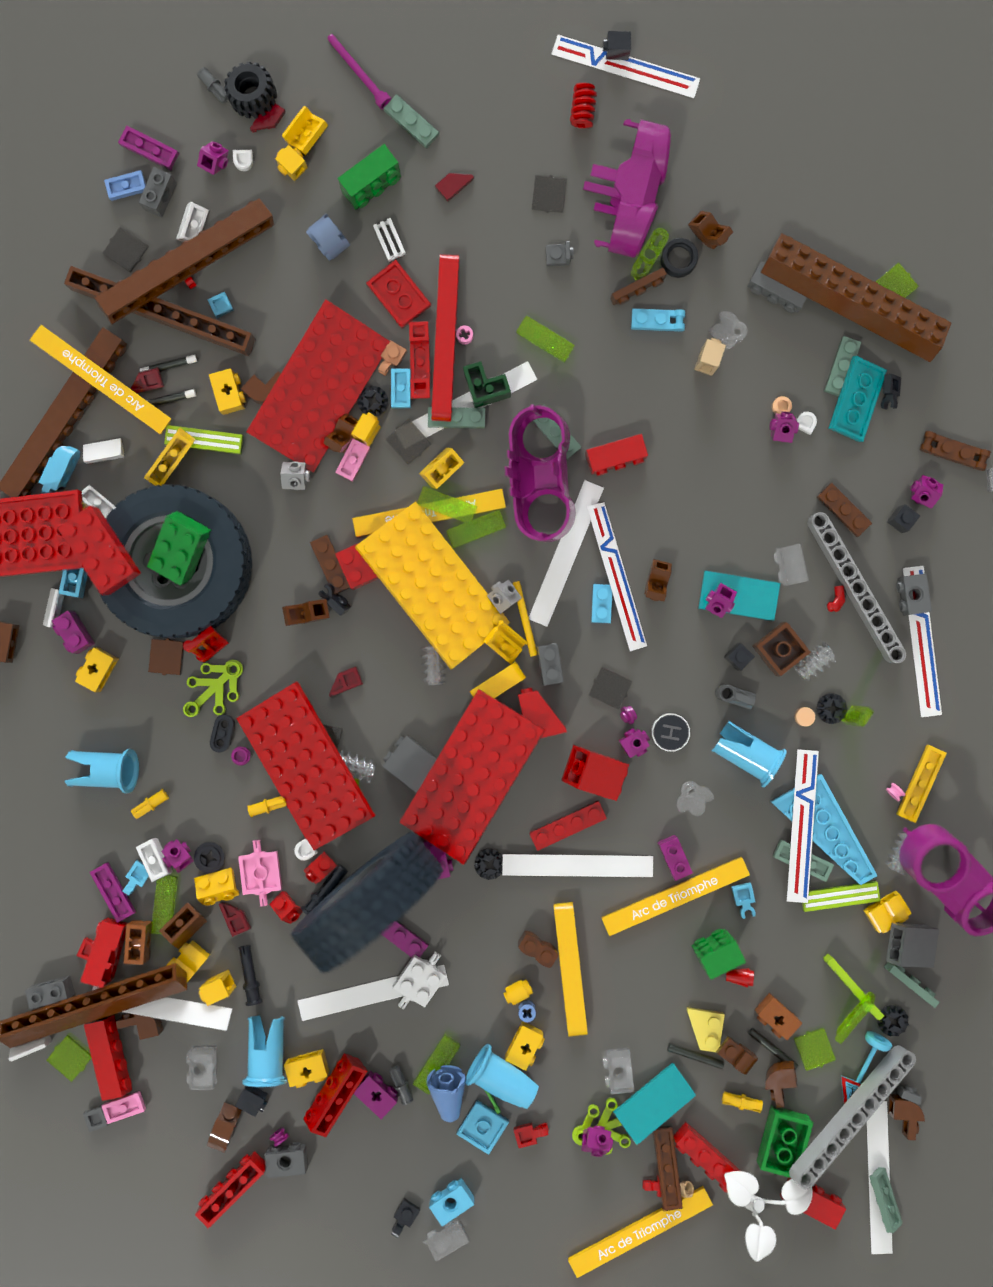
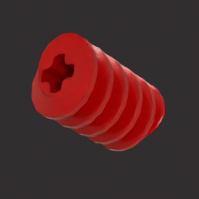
(583, 105)

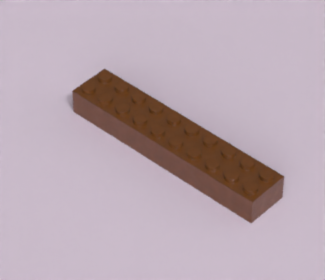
(856, 297)

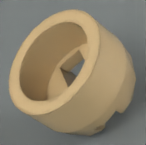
(688, 1191)

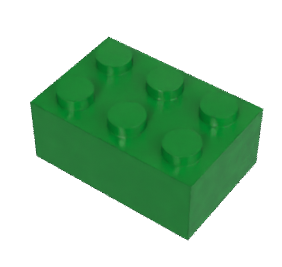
(370, 177)
(178, 548)
(718, 953)
(783, 1140)

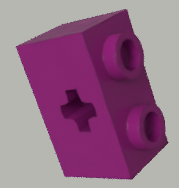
(675, 857)
(380, 1103)

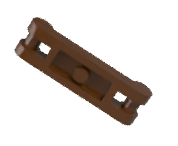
(955, 451)

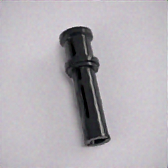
(327, 887)
(250, 985)

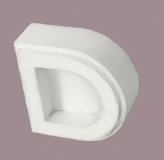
(243, 159)
(807, 422)
(304, 850)

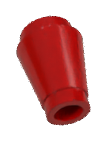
(741, 977)

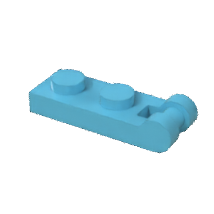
(657, 320)

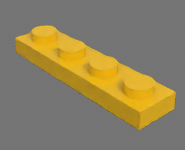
(921, 783)

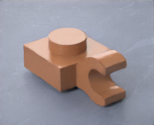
(391, 355)

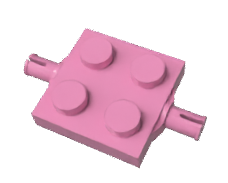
(260, 872)

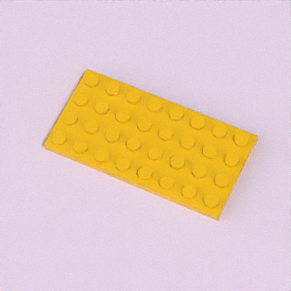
(431, 584)

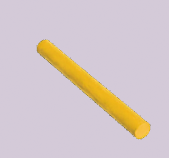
(525, 621)

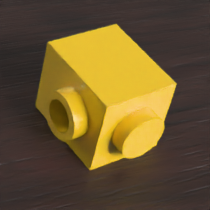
(291, 162)

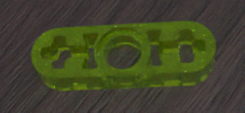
(648, 246)

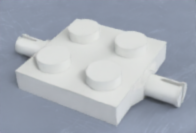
(419, 980)

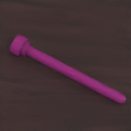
(382, 98)

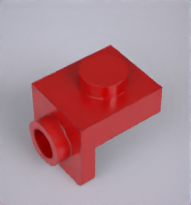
(319, 868)
(286, 908)

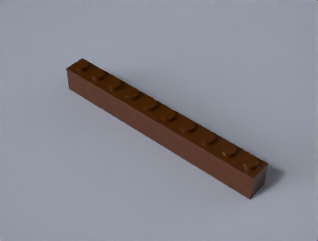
(184, 261)
(169, 314)
(60, 418)
(93, 1005)

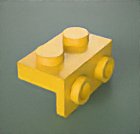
(304, 130)
(216, 887)

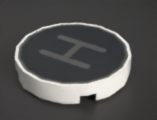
(670, 732)

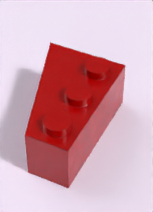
(105, 953)

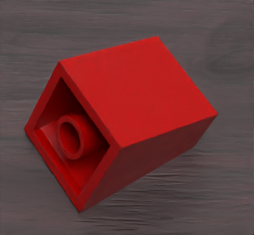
(538, 711)
(595, 773)

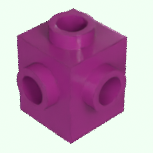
(213, 158)
(784, 427)
(926, 491)
(720, 600)
(627, 742)
(177, 855)
(597, 1141)

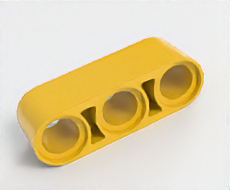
(501, 681)

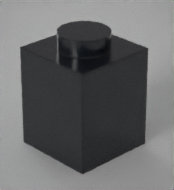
(617, 45)
(903, 518)
(739, 656)
(252, 1100)

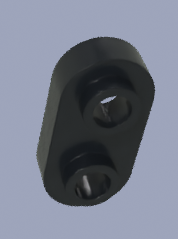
(221, 732)

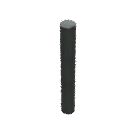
(769, 1046)
(695, 1056)

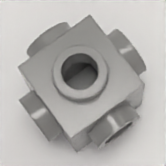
(294, 475)
(504, 595)

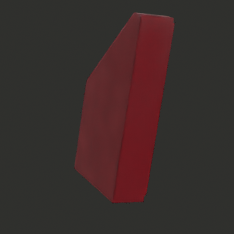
(269, 120)
(453, 184)
(147, 380)
(345, 681)
(235, 919)

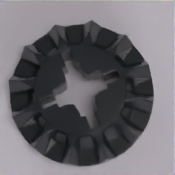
(375, 409)
(825, 702)
(488, 855)
(201, 861)
(902, 1019)

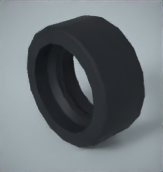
(683, 243)

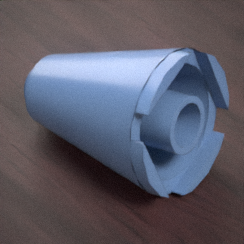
(447, 1091)

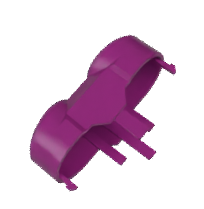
(634, 188)
(538, 476)
(962, 889)

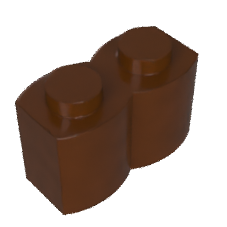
(543, 951)

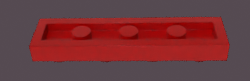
(567, 825)

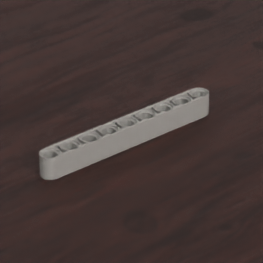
(864, 594)
(852, 1117)

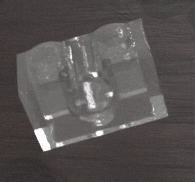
(207, 1057)
(618, 1082)

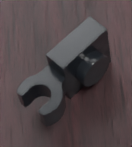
(891, 387)
(336, 602)
(405, 1215)

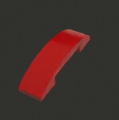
(419, 360)

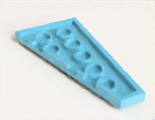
(832, 832)

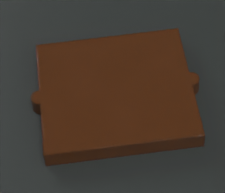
(166, 657)

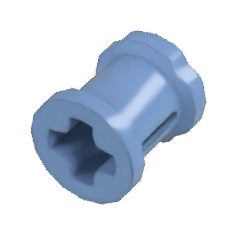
(526, 1005)

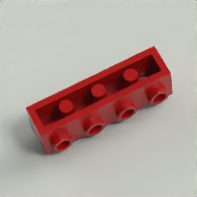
(108, 1058)
(335, 1095)
(703, 1154)
(229, 1191)

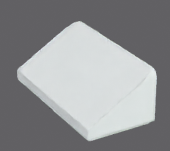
(192, 222)
(103, 451)
(91, 497)
(53, 607)
(152, 857)
(28, 1048)

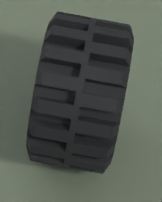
(248, 76)

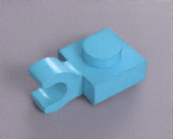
(137, 876)

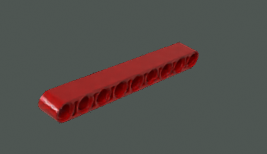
(445, 338)

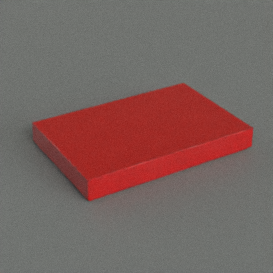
(398, 294)

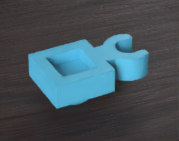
(743, 896)

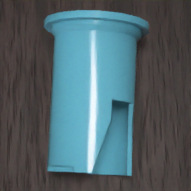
(749, 753)
(107, 769)
(265, 1061)
(501, 1079)

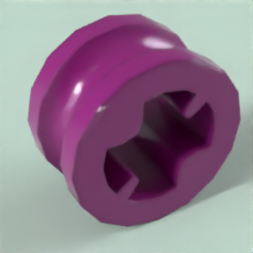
(279, 1136)

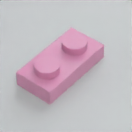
(352, 460)
(123, 1107)

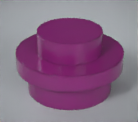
(628, 715)
(240, 755)

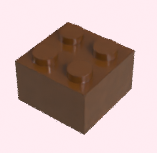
(781, 649)

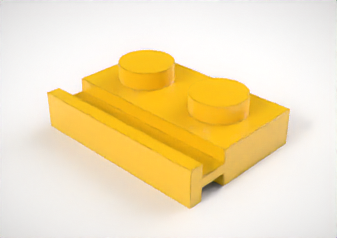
(505, 642)

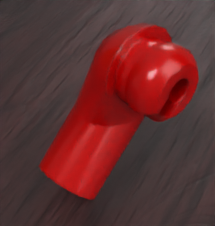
(839, 599)

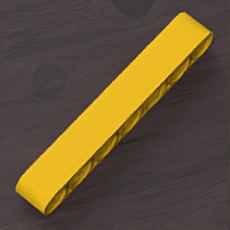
(570, 969)

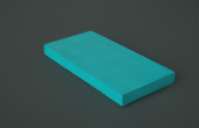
(857, 399)
(753, 598)
(654, 1103)

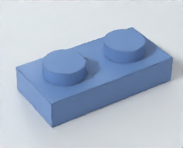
(125, 185)

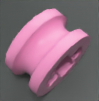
(462, 340)
(895, 791)

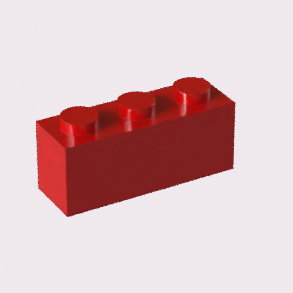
(616, 455)
(825, 1207)

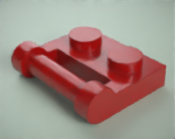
(209, 639)

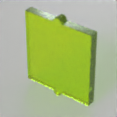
(898, 281)
(814, 1049)
(69, 1058)

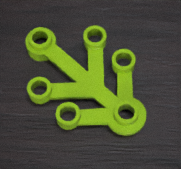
(216, 686)
(602, 1122)

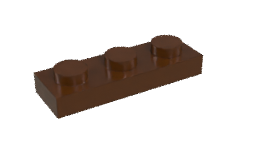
(638, 287)
(844, 509)
(329, 563)

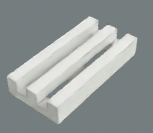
(383, 225)

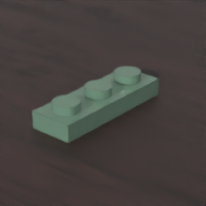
(411, 121)
(847, 348)
(460, 418)
(553, 433)
(819, 867)
(912, 983)
(885, 1200)

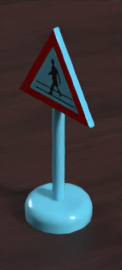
(877, 1042)

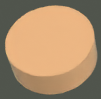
(781, 404)
(804, 716)

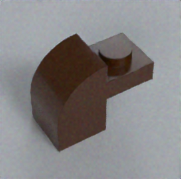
(709, 231)
(257, 389)
(341, 436)
(658, 580)
(306, 613)
(146, 1026)
(737, 1055)
(778, 1077)
(908, 1112)
(224, 1127)

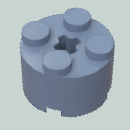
(328, 237)

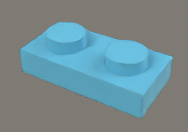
(400, 388)
(601, 604)

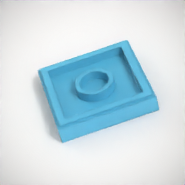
(482, 1127)

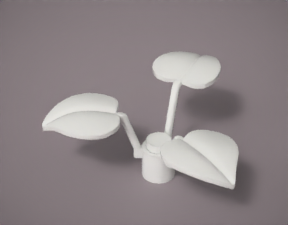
(741, 1190)

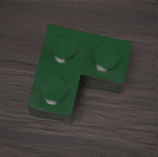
(484, 390)

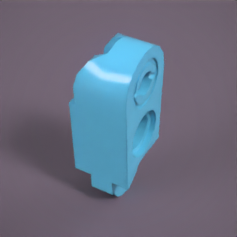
(59, 469)

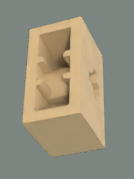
(710, 356)

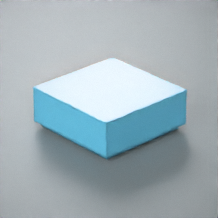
(220, 305)

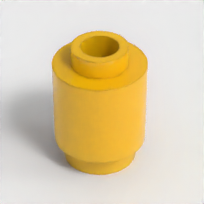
(518, 992)

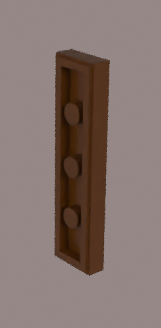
(667, 1168)

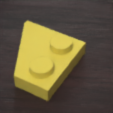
(707, 1028)

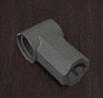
(737, 696)

